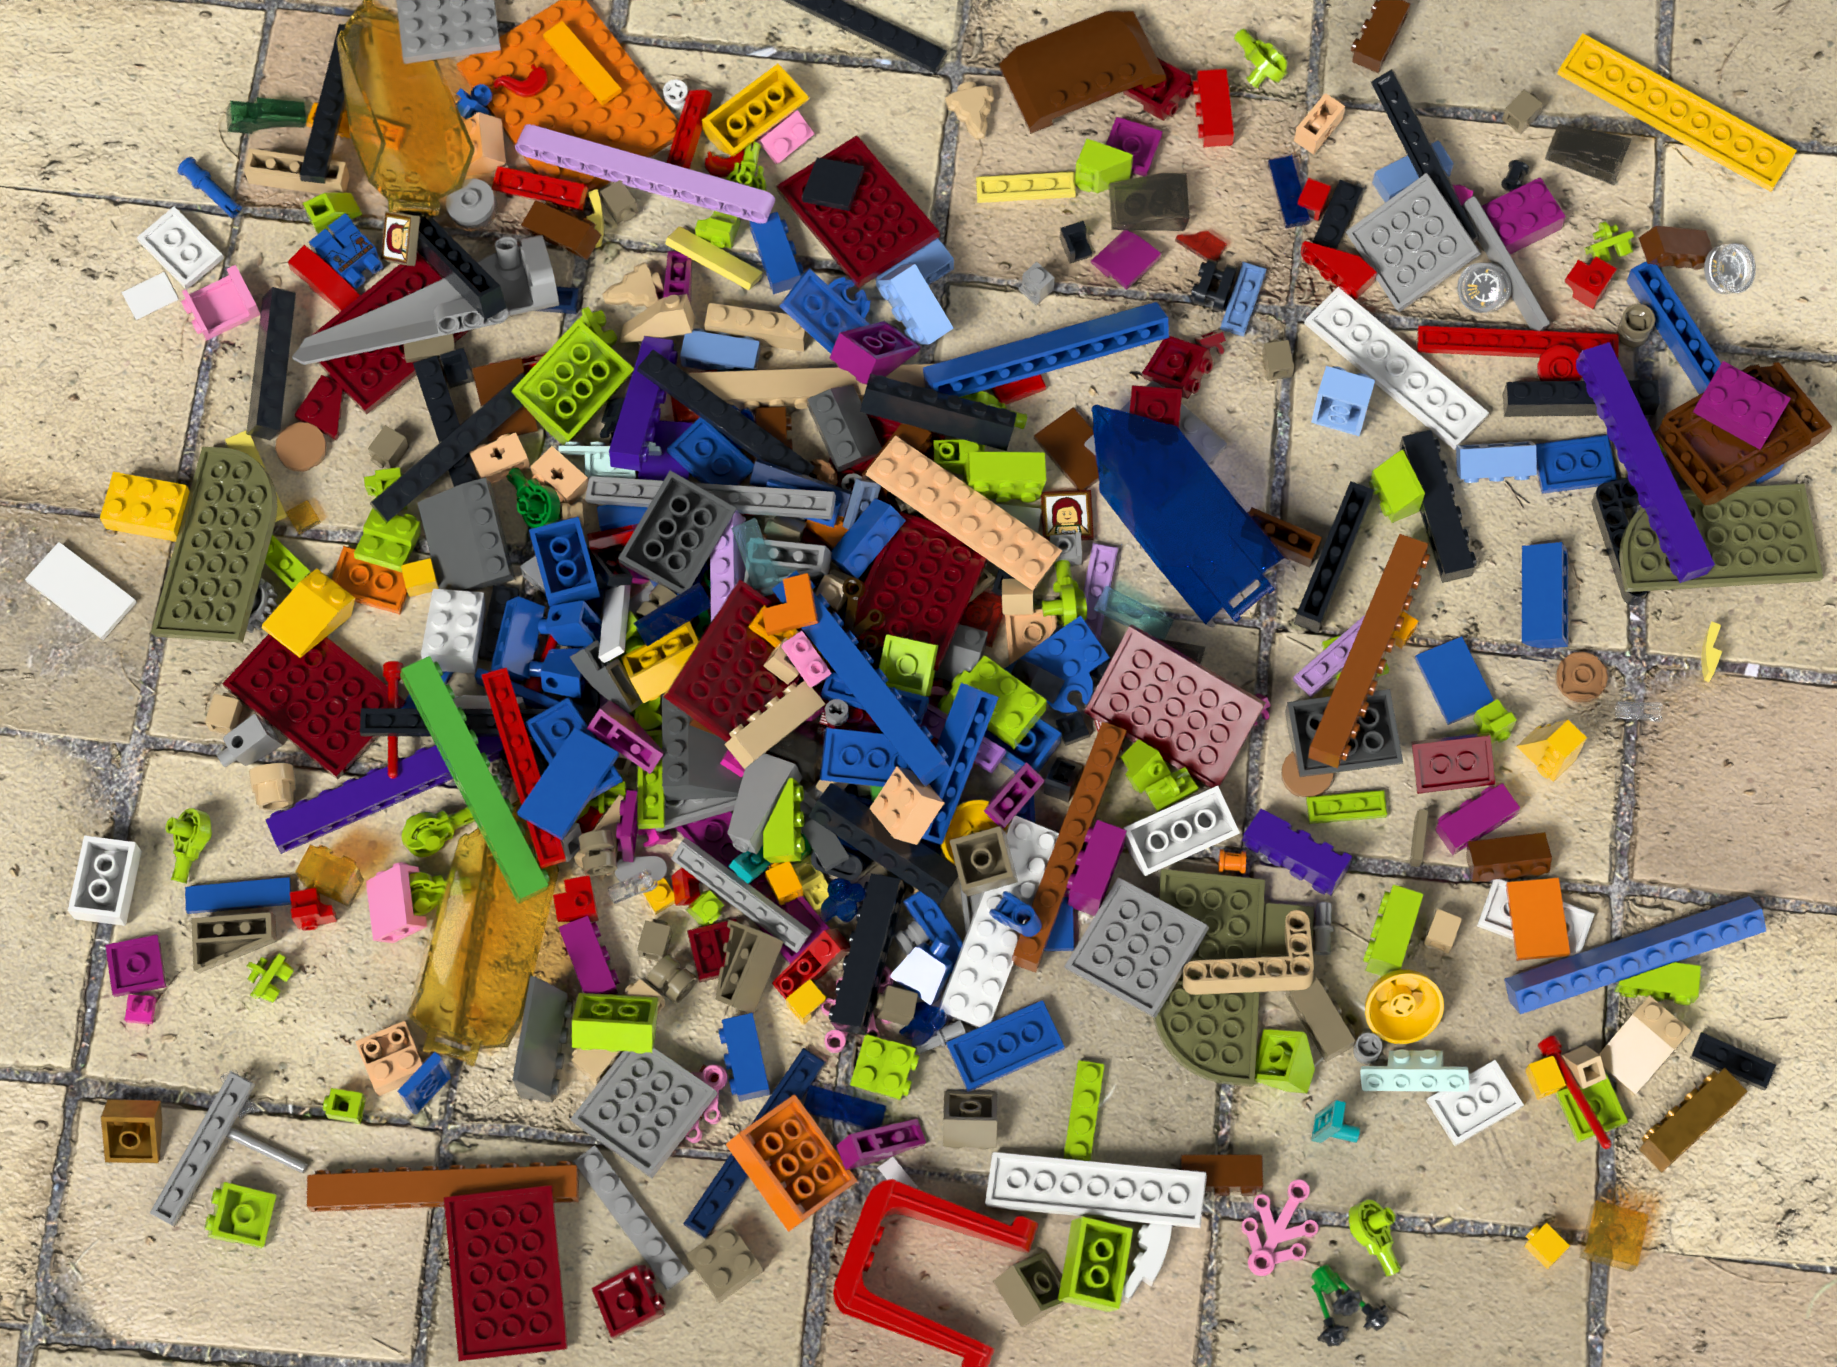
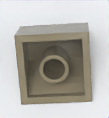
(970, 1119)
(1030, 1288)

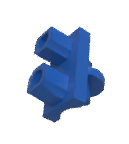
(472, 104)

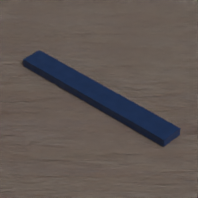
(731, 1175)

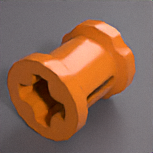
(1232, 861)

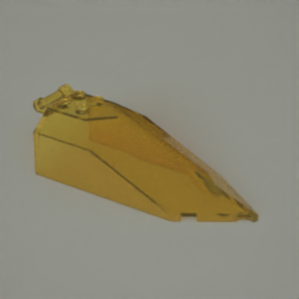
(400, 115)
(478, 954)

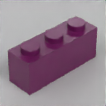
(1477, 818)
(588, 957)

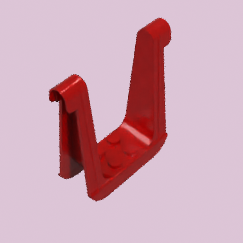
(893, 1198)

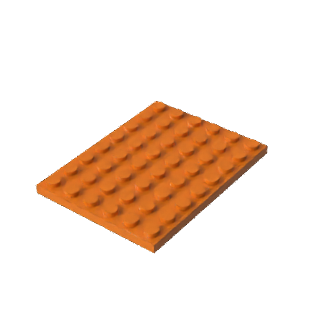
(629, 122)

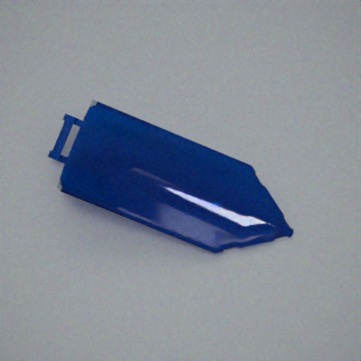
(1182, 513)

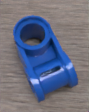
(1013, 912)

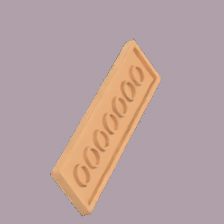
(964, 512)

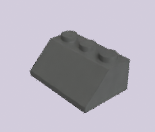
(843, 427)
(963, 653)

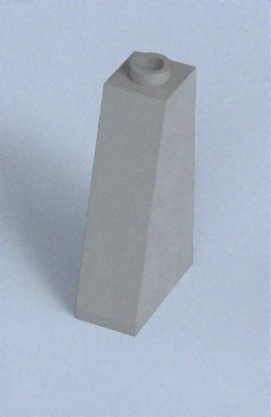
(757, 798)

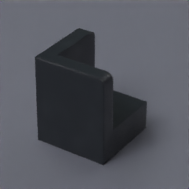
(1075, 242)
(456, 368)

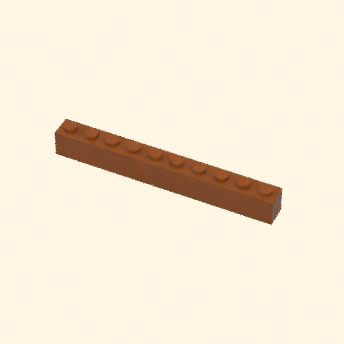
(1368, 651)
(1070, 842)
(429, 1187)

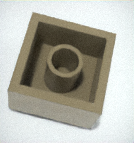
(983, 861)
(724, 1263)

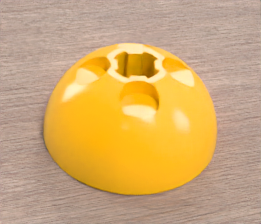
(966, 820)
(1403, 1006)

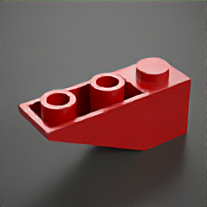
(1341, 268)
(813, 962)

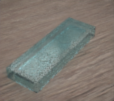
(756, 557)
(1128, 612)

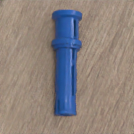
(202, 180)

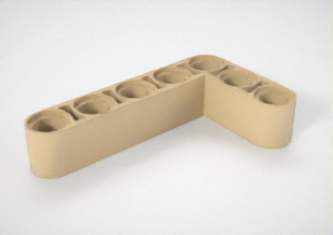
(1258, 967)

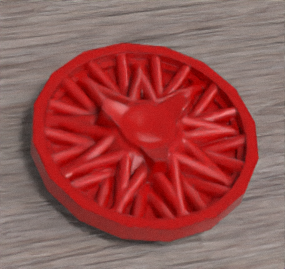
(1558, 364)

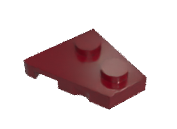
(323, 407)
(707, 949)

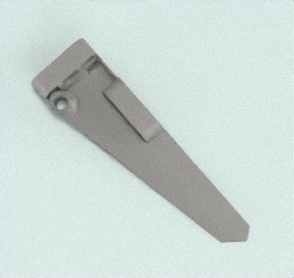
(439, 309)

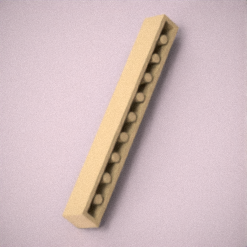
(790, 386)

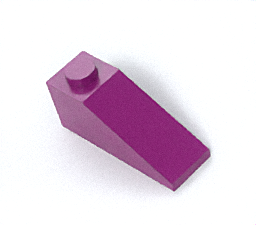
(678, 275)
(626, 736)
(1013, 795)
(880, 1143)

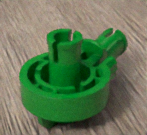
(535, 500)

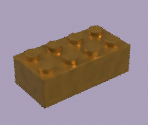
(1696, 1116)

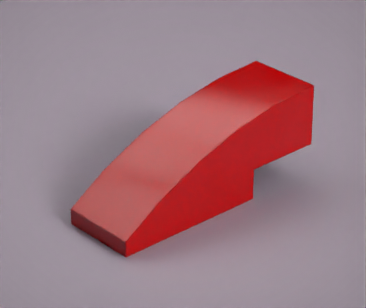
(322, 278)

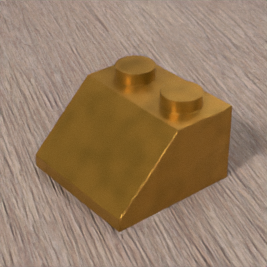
(132, 1131)

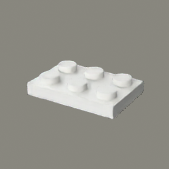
(180, 248)
(1485, 1103)

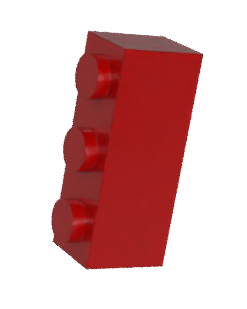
(1213, 108)

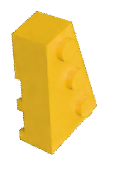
(1553, 747)

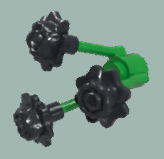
(1346, 1304)

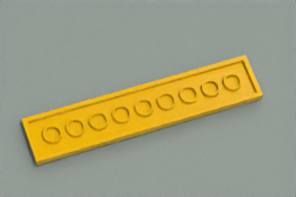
(1677, 112)

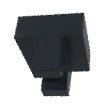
(1072, 728)

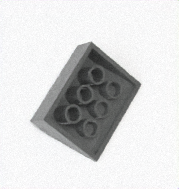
(676, 534)
(466, 537)
(1373, 747)
(693, 760)
(541, 1041)

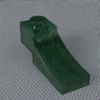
(264, 114)

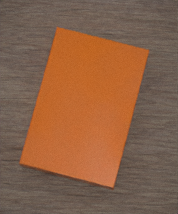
(370, 582)
(1537, 919)

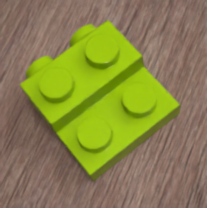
(388, 542)
(908, 664)
(884, 1067)
(240, 1215)

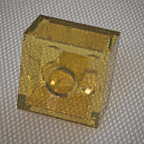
(330, 875)
(1614, 1236)

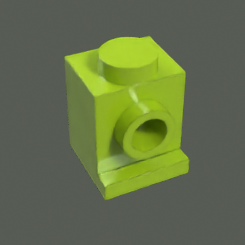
(705, 908)
(339, 1097)

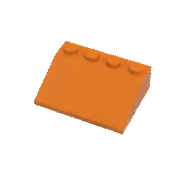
(791, 1162)

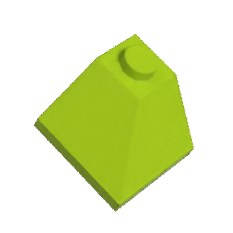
(1284, 1061)

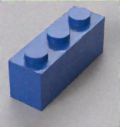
(776, 253)
(866, 538)
(518, 638)
(744, 1057)

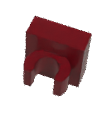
(1210, 340)

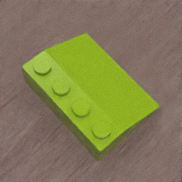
(572, 382)

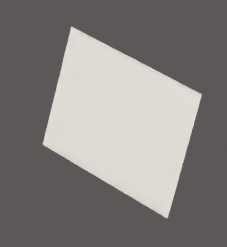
(150, 295)

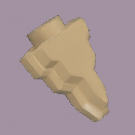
(972, 106)
(636, 288)

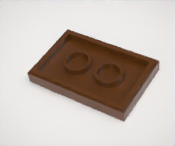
(489, 381)
(1064, 444)

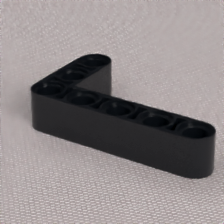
(1612, 533)

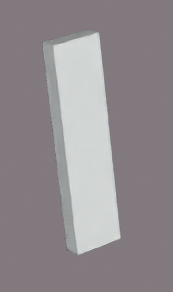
(614, 622)

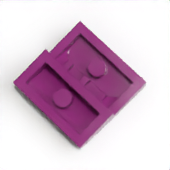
(1126, 258)

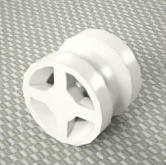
(679, 90)

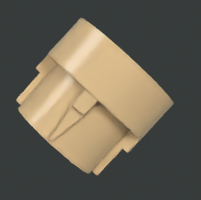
(273, 785)

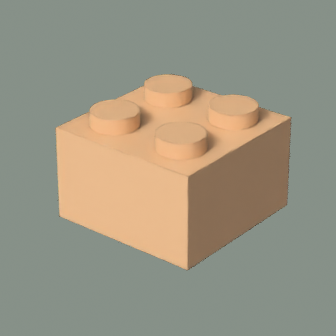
(906, 806)

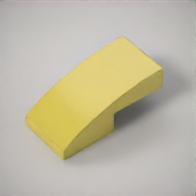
(597, 217)
(1710, 655)
(813, 883)

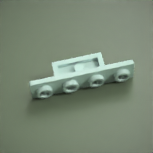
(598, 460)
(1414, 1072)

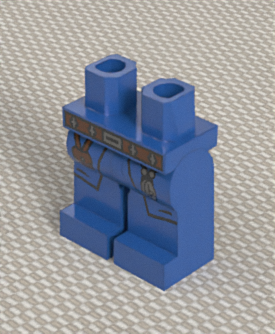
(346, 251)

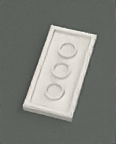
(80, 591)
(1496, 918)

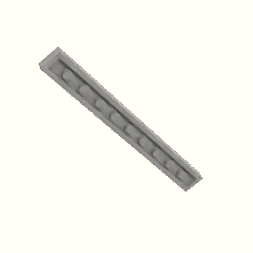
(744, 498)

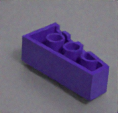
(1296, 852)

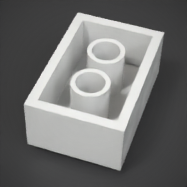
(454, 629)
(104, 880)

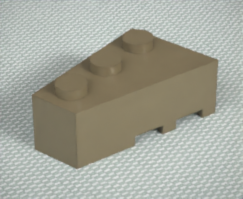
(229, 937)
(746, 967)

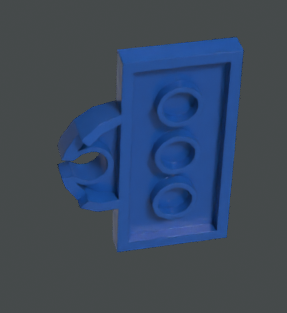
(825, 308)
(1070, 656)

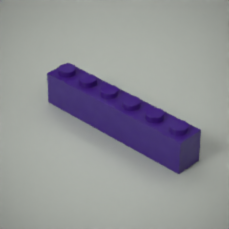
(640, 411)

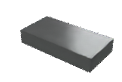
(824, 844)

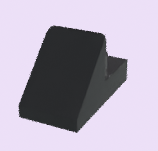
(608, 570)

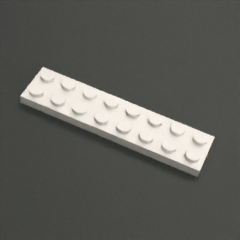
(1396, 368)
(989, 945)
(1096, 1189)

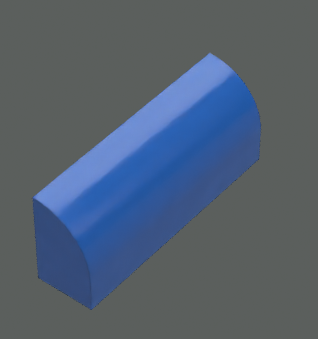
(1545, 595)

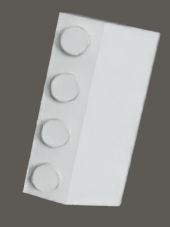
(1180, 831)

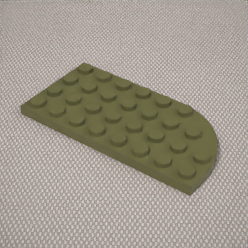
(1751, 535)
(218, 549)
(1215, 1032)

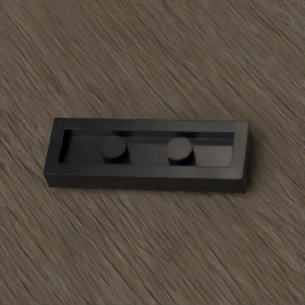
(1337, 215)
(496, 609)
(1736, 1061)

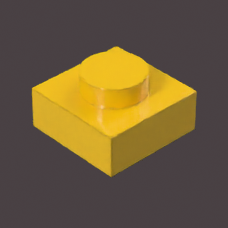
(660, 897)

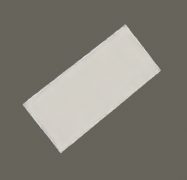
(892, 1170)

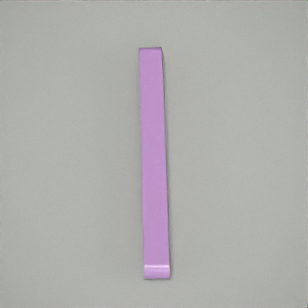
(645, 173)

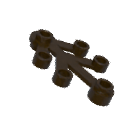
(851, 612)

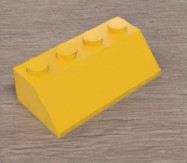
(753, 111)

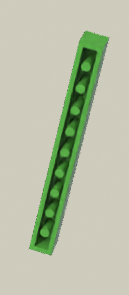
(474, 779)

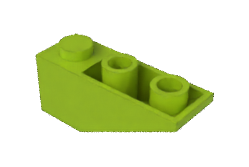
(783, 833)
(1670, 982)

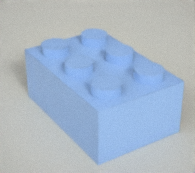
(914, 304)
(1343, 400)

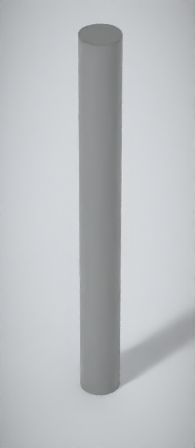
(267, 1150)

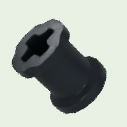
(1515, 175)

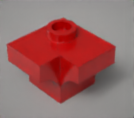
(1590, 281)
(576, 901)
(309, 911)

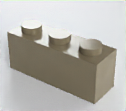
(1322, 1019)

